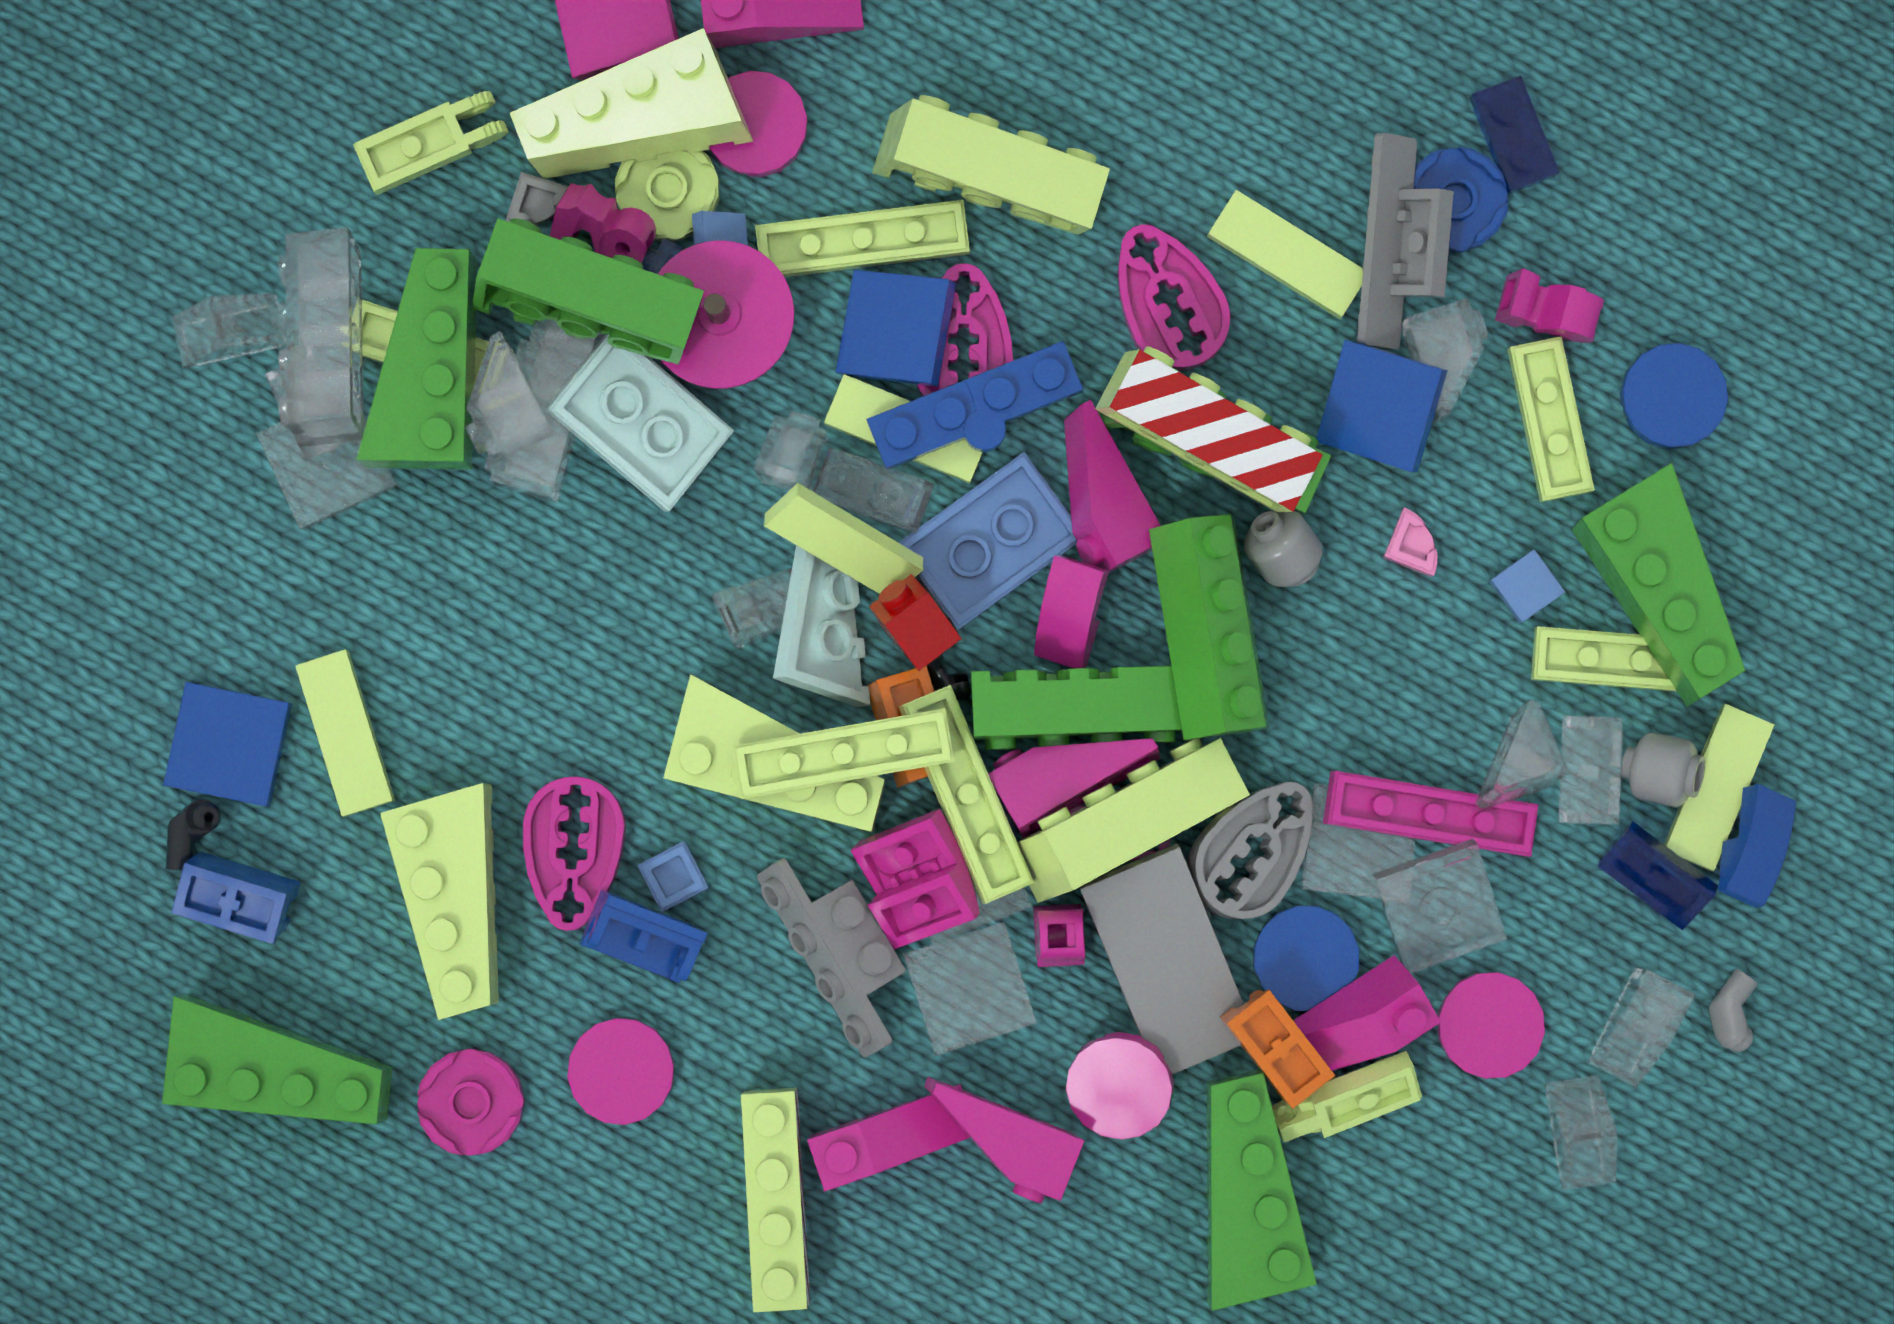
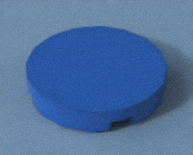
(1478, 193)
(1674, 396)
(1305, 956)

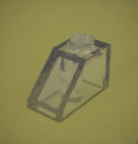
(1447, 339)
(504, 405)
(791, 452)
(1640, 1026)

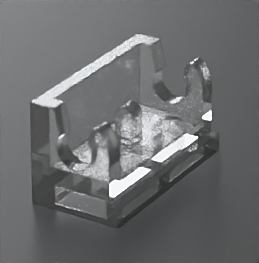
(1594, 761)

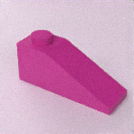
(772, 20)
(1105, 501)
(1061, 775)
(1369, 1016)
(882, 1141)
(1020, 1146)

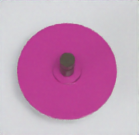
(740, 318)

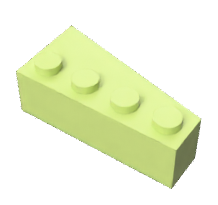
(635, 111)
(992, 164)
(705, 759)
(1131, 819)
(448, 886)

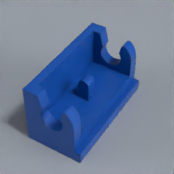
(235, 897)
(643, 937)

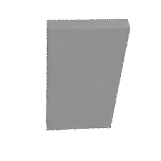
(1165, 956)

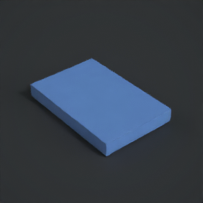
(991, 541)

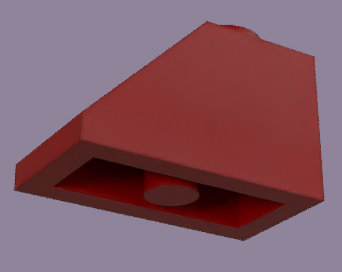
(914, 621)

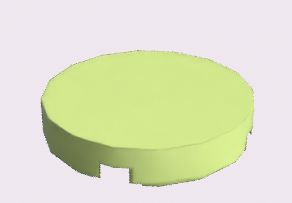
(668, 199)

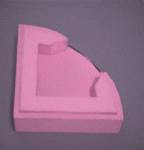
(1412, 544)

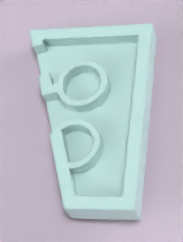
(820, 633)

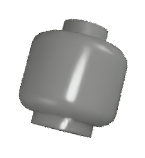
(1283, 548)
(1663, 769)

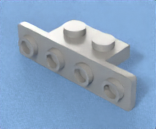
(1403, 241)
(840, 947)

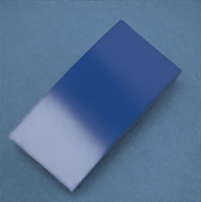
(1756, 856)

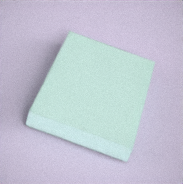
(640, 421)

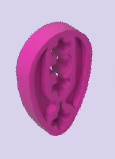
(1199, 294)
(985, 321)
(544, 838)

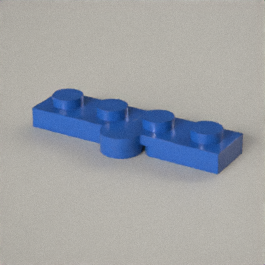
(975, 407)

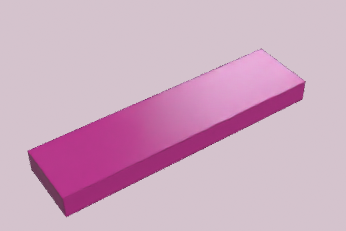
(1428, 813)

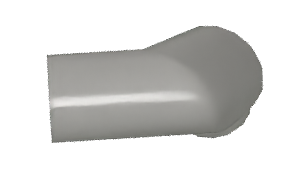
(1728, 1015)

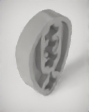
(1270, 875)

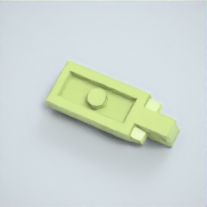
(1351, 1099)

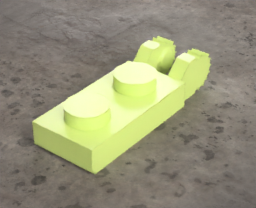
(426, 142)

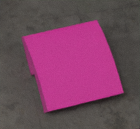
(612, 32)
(917, 879)

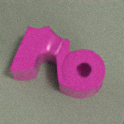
(612, 230)
(1550, 309)
(1059, 935)

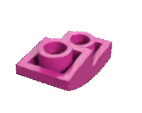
(1069, 612)

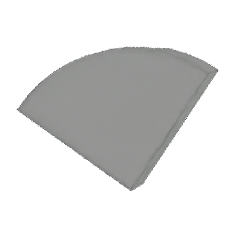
(535, 199)

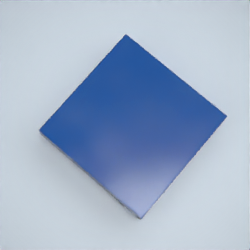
(896, 327)
(1381, 405)
(227, 744)

